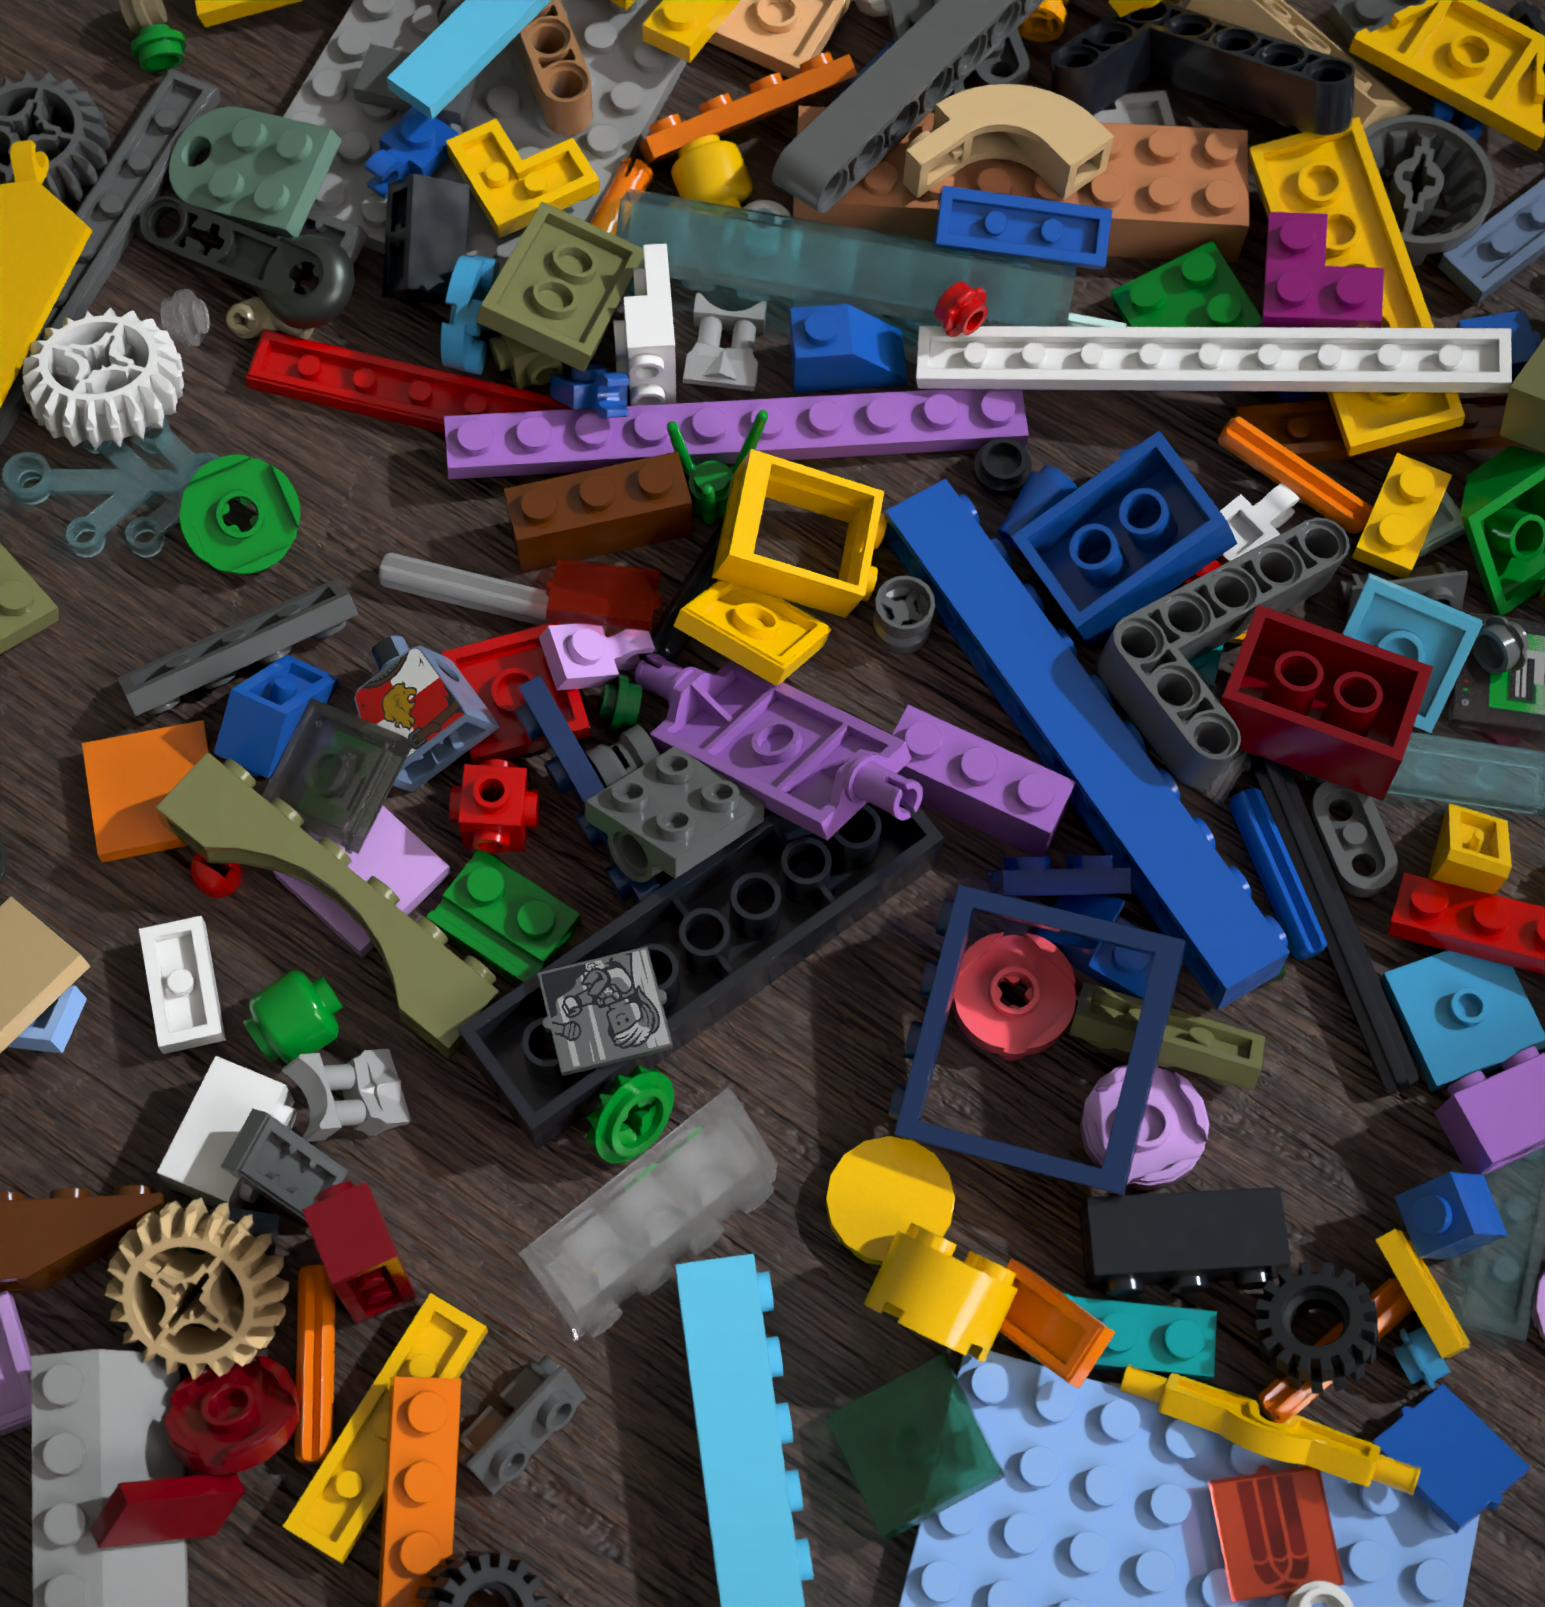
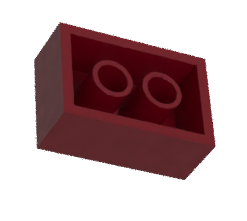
(1324, 701)

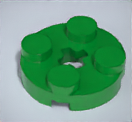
(252, 483)

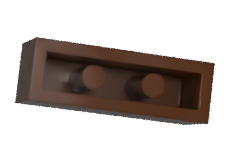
(599, 511)

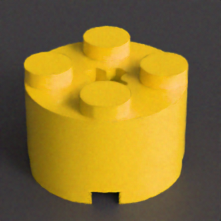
(942, 1295)

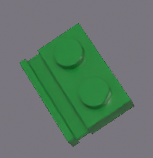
(504, 918)

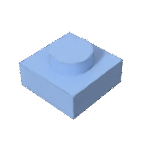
(55, 1025)

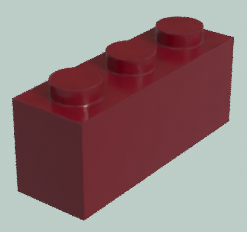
(358, 1251)

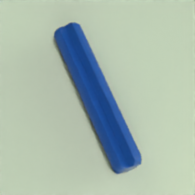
(1278, 874)

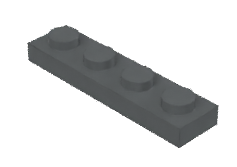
(217, 657)

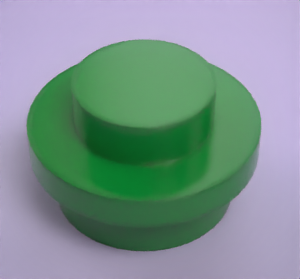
(158, 48)

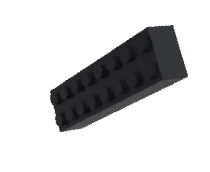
(711, 945)

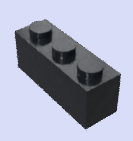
(1184, 1240)

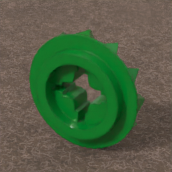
(645, 1103)

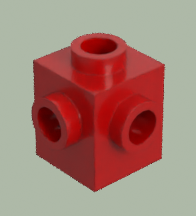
(494, 806)

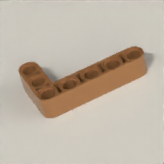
(556, 71)

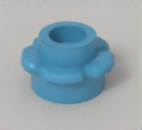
(1420, 1357)

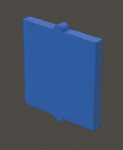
(1458, 1454)

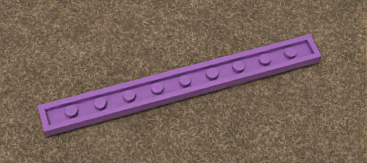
(716, 430)

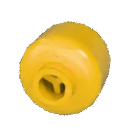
(712, 172)

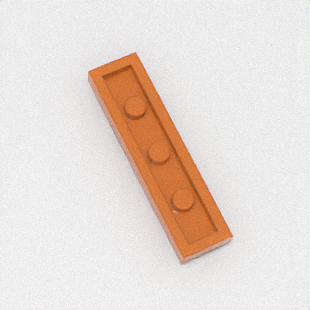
(768, 98)
(418, 1486)

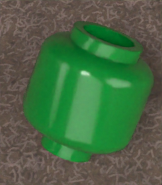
(293, 1017)

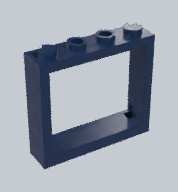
(939, 986)

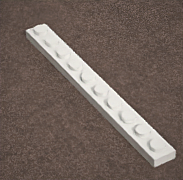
(1217, 359)

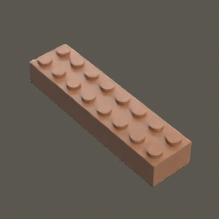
(1163, 182)

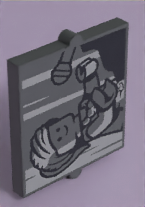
(605, 1011)

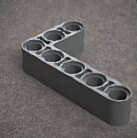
(1270, 576)

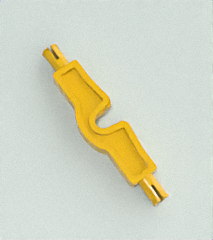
(1293, 1441)

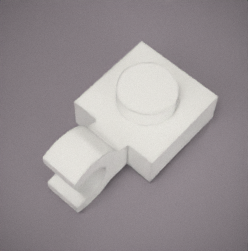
(1259, 522)

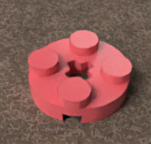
(1014, 959)

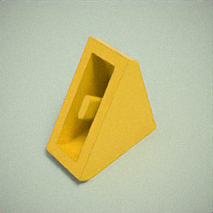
(1472, 850)

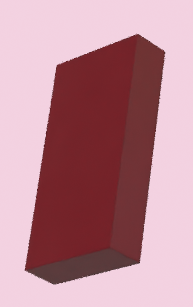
(166, 1509)

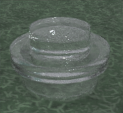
(185, 318)

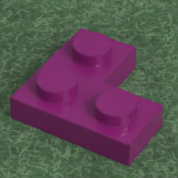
(1304, 290)

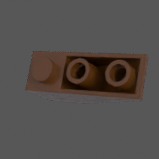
(65, 1233)

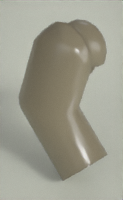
(252, 316)

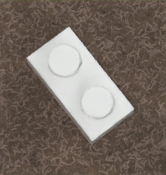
(182, 984)

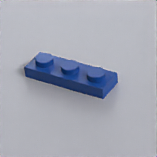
(1022, 228)

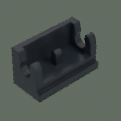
(423, 237)

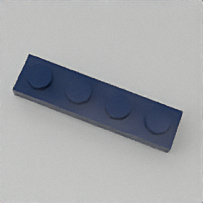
(572, 772)

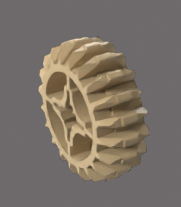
(152, 1263)

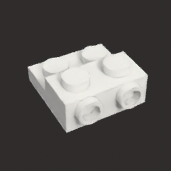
(647, 334)

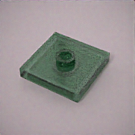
(915, 1447)

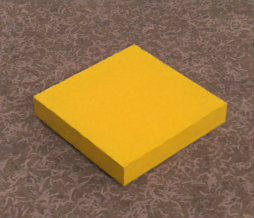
(753, 629)

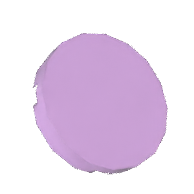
(1170, 1134)

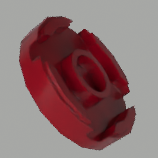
(238, 1430)

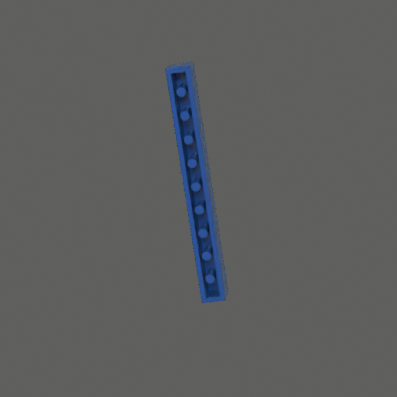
(1079, 735)

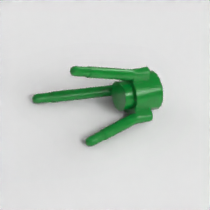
(711, 480)

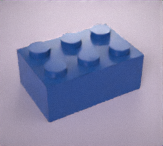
(1125, 538)

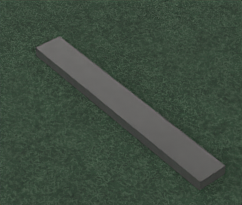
(116, 201)

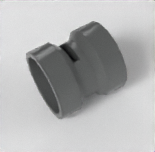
(899, 602)
(623, 757)

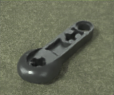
(259, 262)

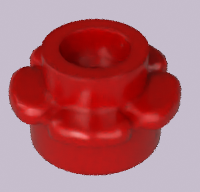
(961, 309)

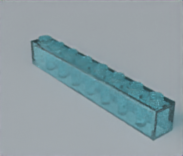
(837, 263)

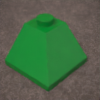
(1507, 526)

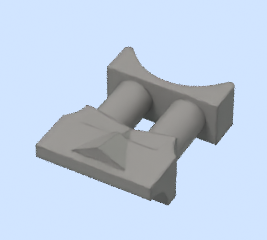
(718, 366)
(369, 1088)

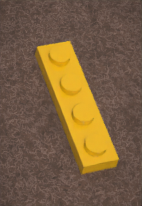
(352, 1476)

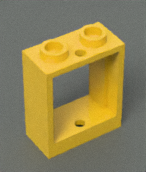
(815, 491)

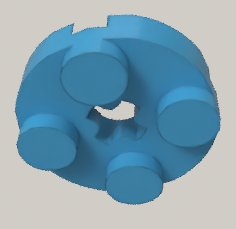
(463, 338)

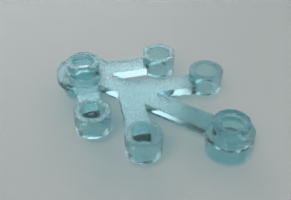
(129, 483)

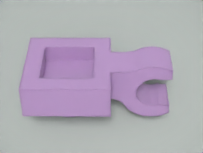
(587, 658)

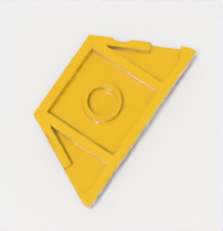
(1466, 60)

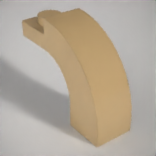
(1012, 124)

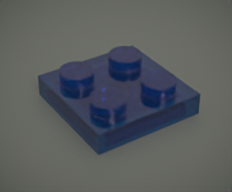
(1081, 876)

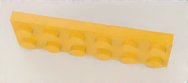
(1342, 180)

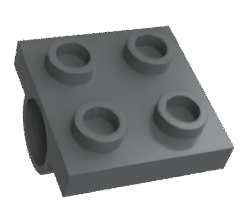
(671, 815)

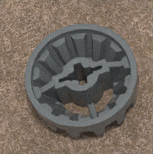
(1437, 163)

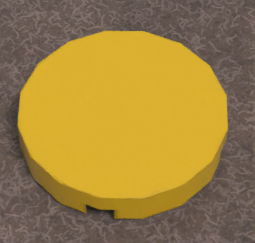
(883, 1190)

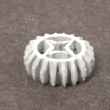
(103, 378)

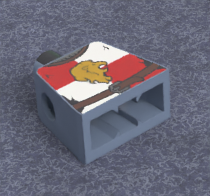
(427, 703)

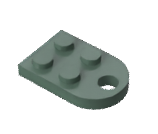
(258, 169)

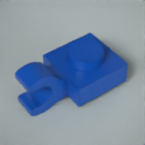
(409, 146)
(592, 389)

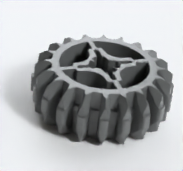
(30, 113)

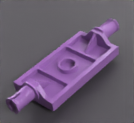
(780, 744)

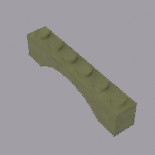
(233, 824)

